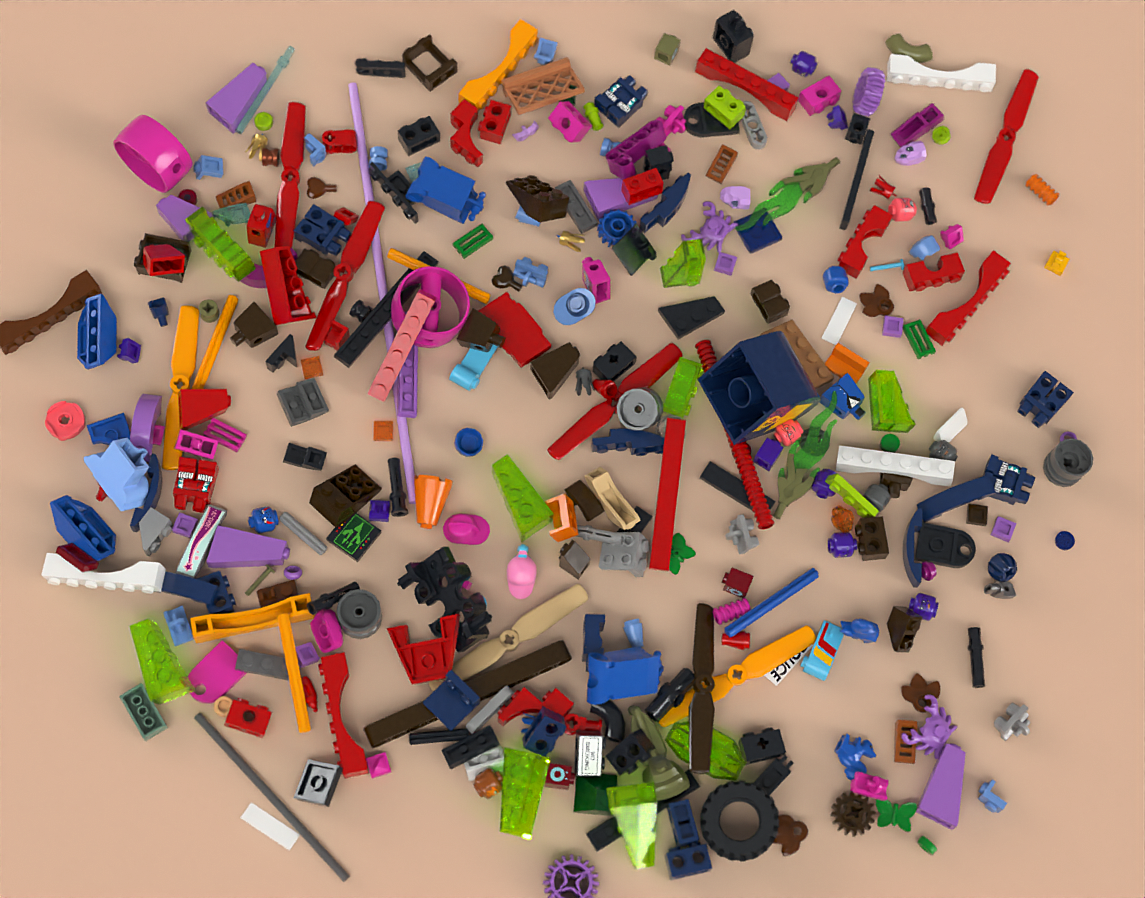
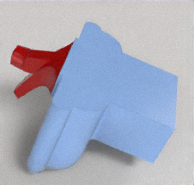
(120, 474)

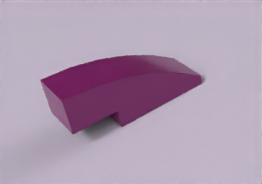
(917, 125)

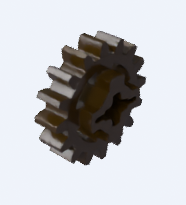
(856, 821)

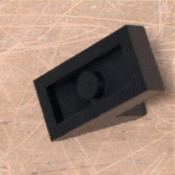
(286, 351)

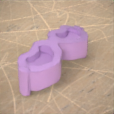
(526, 132)

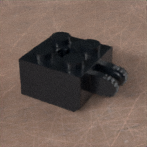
(733, 36)

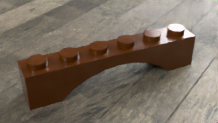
(16, 333)

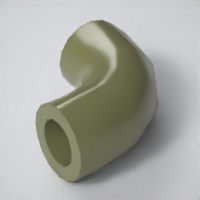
(899, 46)

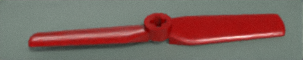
(1002, 150)
(292, 157)
(351, 260)
(600, 414)

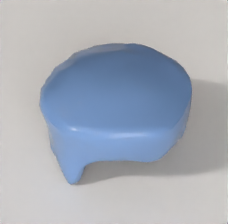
(924, 247)

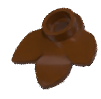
(875, 300)
(917, 691)
(786, 836)

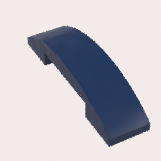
(153, 494)
(956, 497)
(912, 569)
(188, 588)

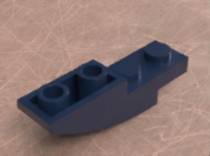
(670, 203)
(638, 441)

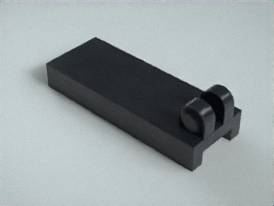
(470, 747)

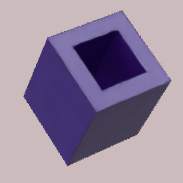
(768, 454)

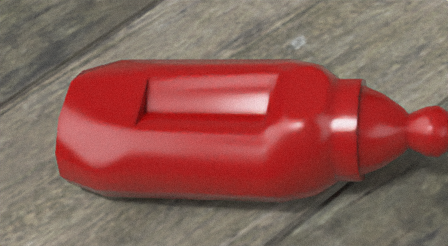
(310, 693)

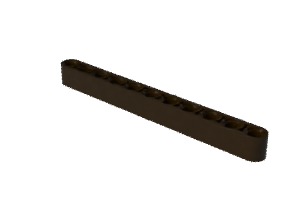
(483, 685)

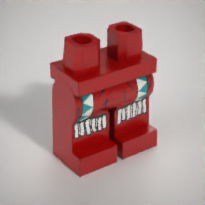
(194, 483)

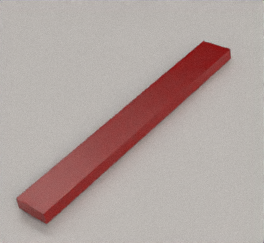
(667, 494)

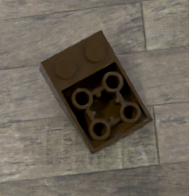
(539, 198)
(343, 495)

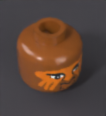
(488, 783)

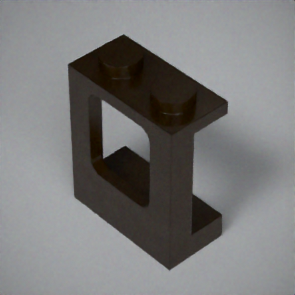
(437, 77)

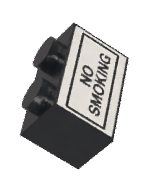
(589, 753)

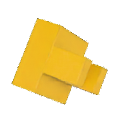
(1057, 262)

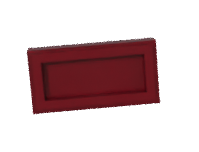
(77, 557)

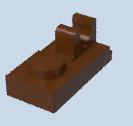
(277, 593)

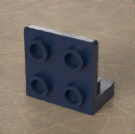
(452, 701)

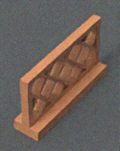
(539, 78)

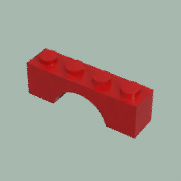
(874, 226)

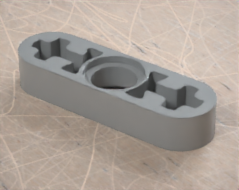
(751, 133)
(489, 709)

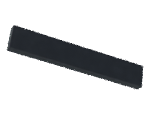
(856, 179)
(608, 831)

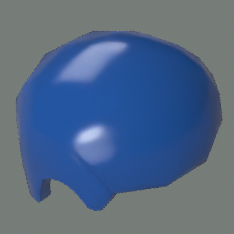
(468, 442)

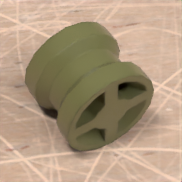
(211, 314)

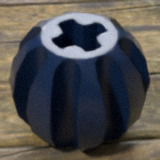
(1002, 567)

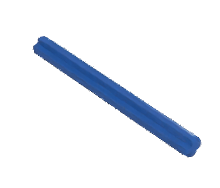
(771, 602)

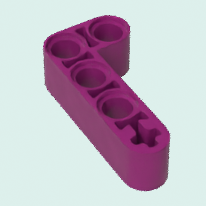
(623, 156)

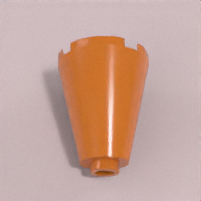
(430, 498)

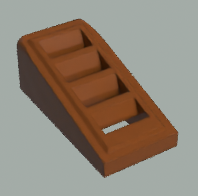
(723, 150)
(239, 189)
(899, 724)

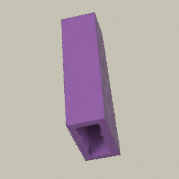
(237, 96)
(607, 196)
(245, 549)
(943, 790)

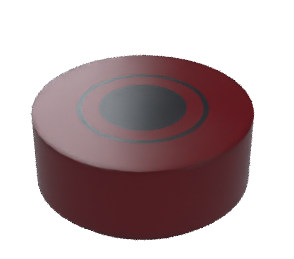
(189, 196)

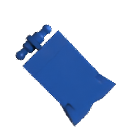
(445, 191)
(622, 674)

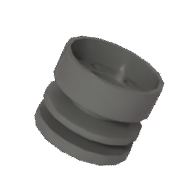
(1073, 455)

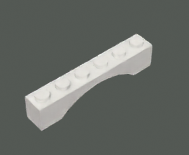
(906, 70)
(922, 468)
(141, 576)

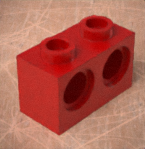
(497, 122)
(642, 186)

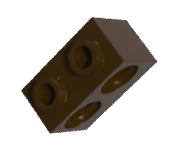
(877, 538)

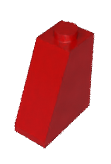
(201, 405)

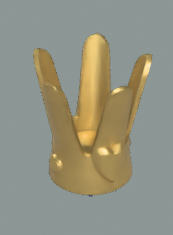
(258, 141)
(566, 239)

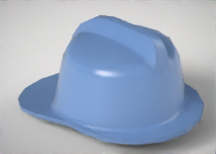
(574, 306)

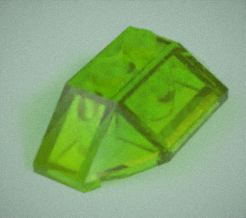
(725, 755)

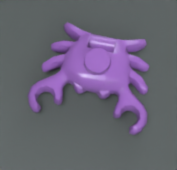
(714, 228)
(934, 732)

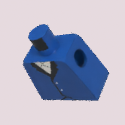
(848, 398)

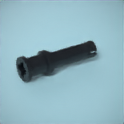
(398, 495)

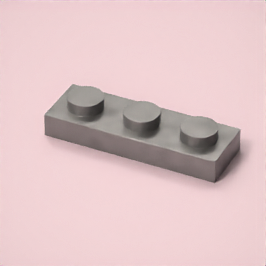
(577, 208)
(261, 664)

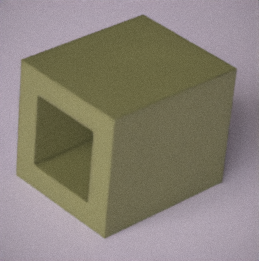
(667, 49)

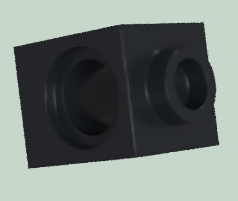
(860, 123)

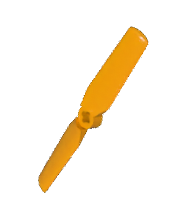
(183, 367)
(752, 667)

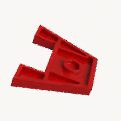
(427, 659)

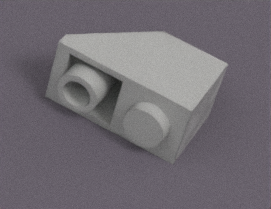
(153, 529)

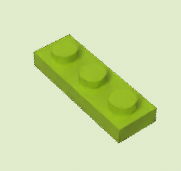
(851, 496)

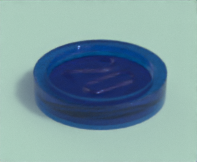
(1064, 540)

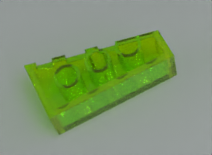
(158, 664)
(521, 791)

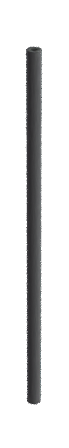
(272, 797)

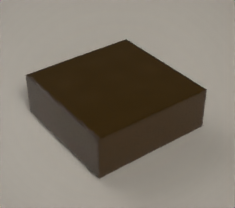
(977, 515)

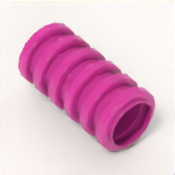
(731, 611)

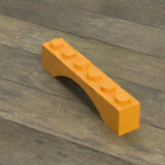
(479, 90)
(219, 626)

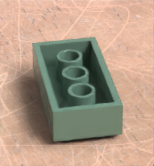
(143, 712)

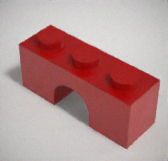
(919, 277)

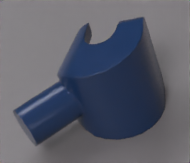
(159, 310)

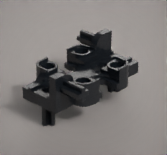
(430, 590)

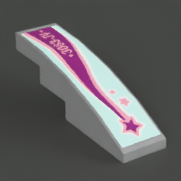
(201, 542)

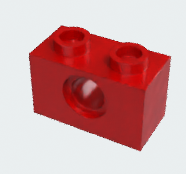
(236, 721)

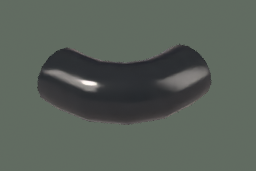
(613, 720)

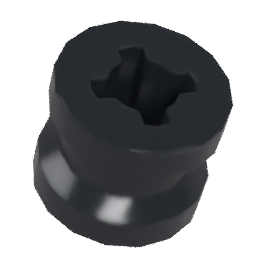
(360, 310)

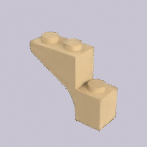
(614, 504)

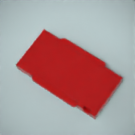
(522, 333)

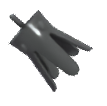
(584, 376)

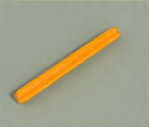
(414, 264)
(215, 342)
(293, 673)

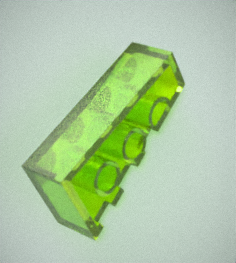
(219, 245)
(522, 501)

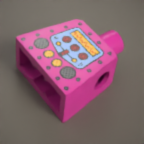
(595, 274)

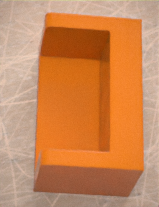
(563, 518)

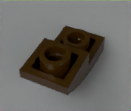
(585, 499)

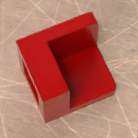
(337, 335)

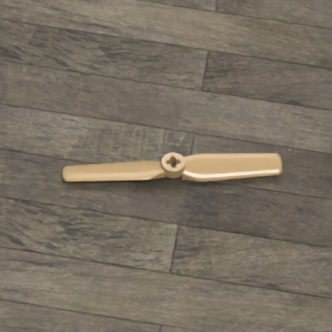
(526, 628)

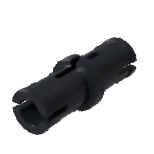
(928, 206)

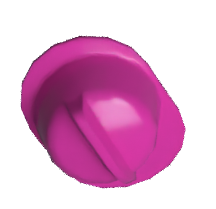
(466, 529)

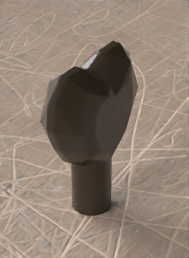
(505, 279)

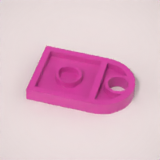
(216, 673)

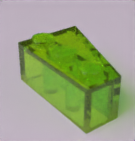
(685, 266)
(682, 388)
(887, 405)

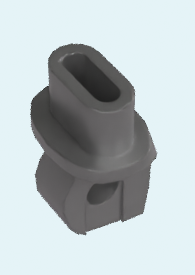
(1000, 590)

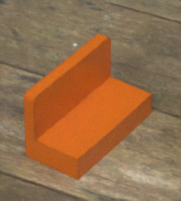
(845, 361)

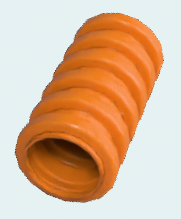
(1044, 191)

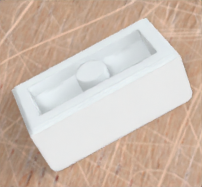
(952, 426)
(490, 759)

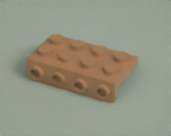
(810, 360)

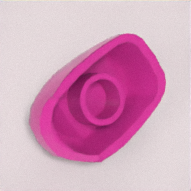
(327, 630)

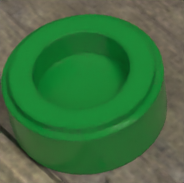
(890, 443)
(927, 845)

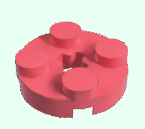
(74, 425)

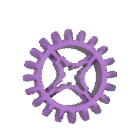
(868, 91)
(586, 872)

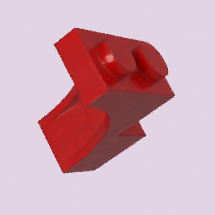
(461, 143)
(526, 702)

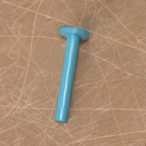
(888, 266)

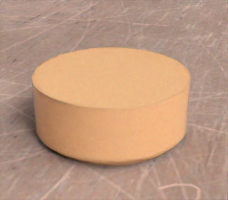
(222, 706)

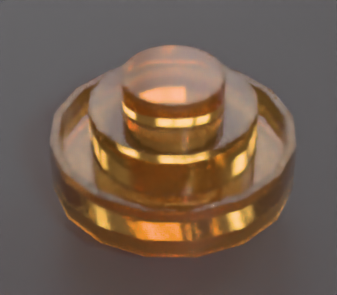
(842, 519)

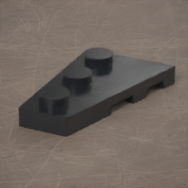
(690, 315)

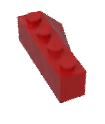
(284, 287)

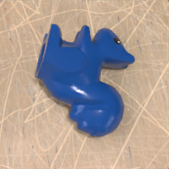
(861, 629)
(851, 753)

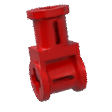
(581, 724)

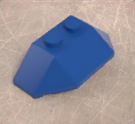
(96, 332)
(83, 527)

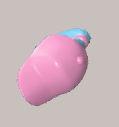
(521, 573)

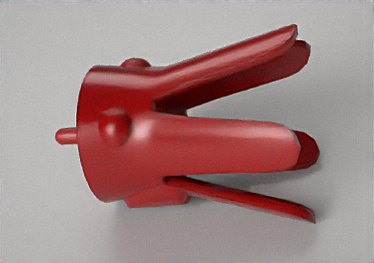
(887, 190)

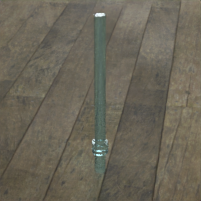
(282, 63)

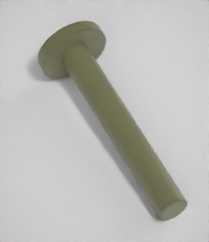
(259, 580)

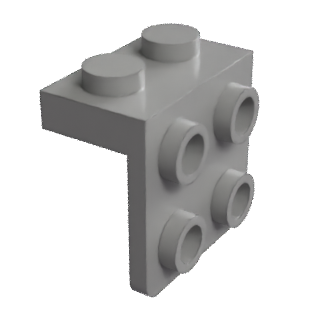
(626, 557)

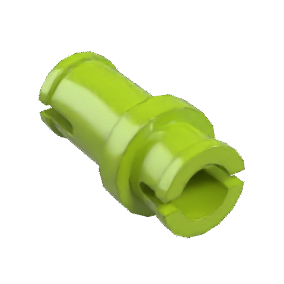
(592, 114)

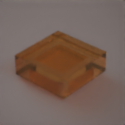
(311, 367)
(383, 431)

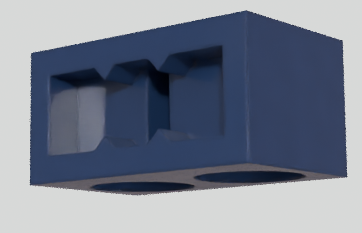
(221, 594)
(540, 730)
(682, 823)
(689, 866)

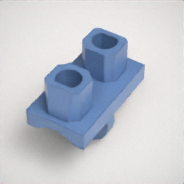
(530, 273)
(178, 626)

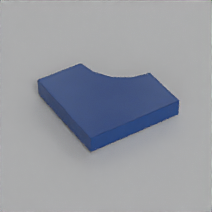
(109, 430)

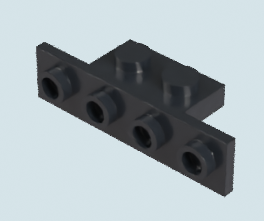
(397, 187)

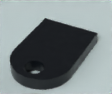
(706, 123)
(943, 545)

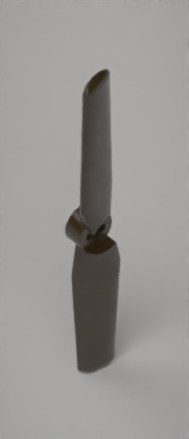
(702, 706)

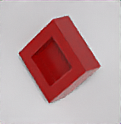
(346, 216)

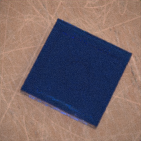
(759, 235)

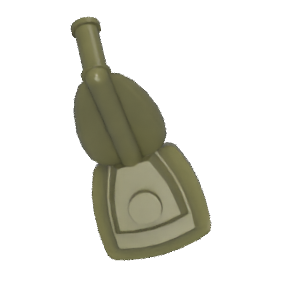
(666, 774)

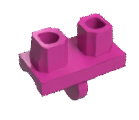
(675, 120)
(869, 786)

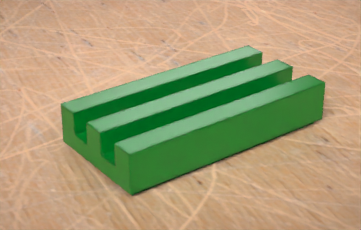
(489, 237)
(918, 353)

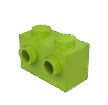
(724, 107)

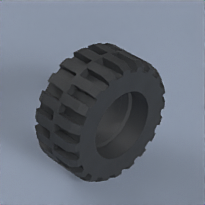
(759, 800)

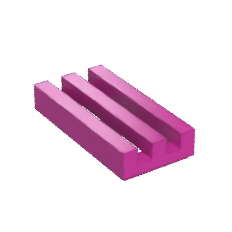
(210, 427)

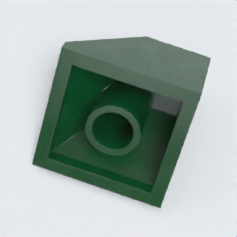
(592, 794)

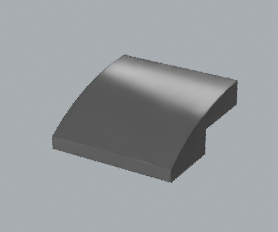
(302, 402)

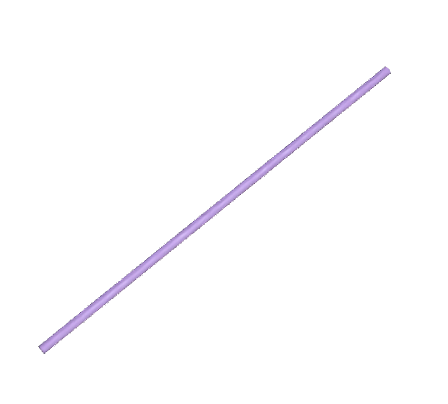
(381, 282)

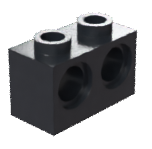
(420, 138)
(629, 750)

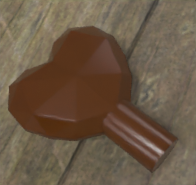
(318, 188)

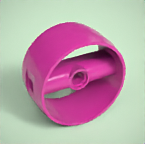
(153, 153)
(432, 281)

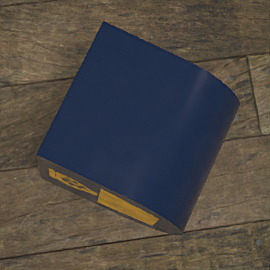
(758, 387)

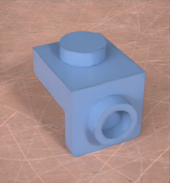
(545, 51)
(991, 801)

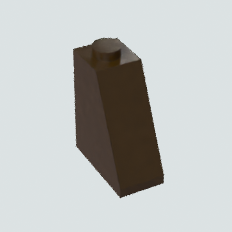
(554, 368)

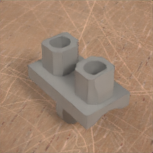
(740, 534)
(1016, 724)

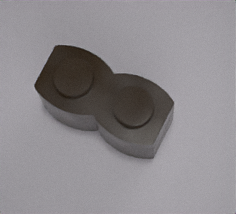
(315, 268)
(769, 301)

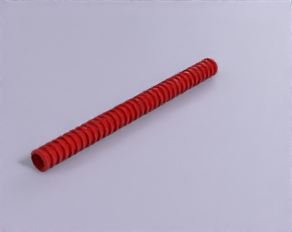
(741, 454)

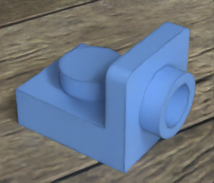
(316, 149)
(208, 166)

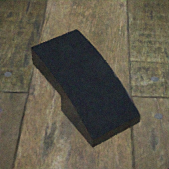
(304, 458)

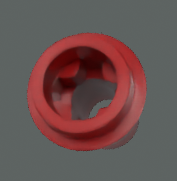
(605, 388)
(739, 641)

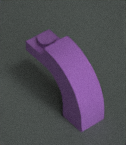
(144, 421)

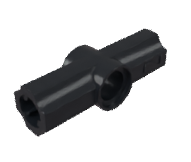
(670, 695)

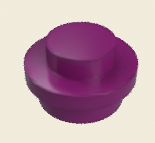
(928, 570)

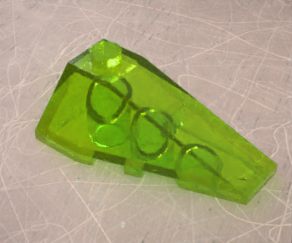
(636, 815)

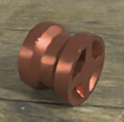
(270, 157)

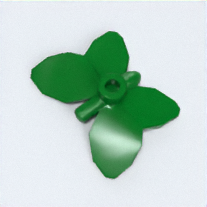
(679, 553)
(894, 815)

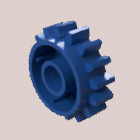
(614, 220)

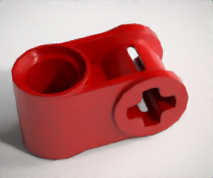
(341, 141)

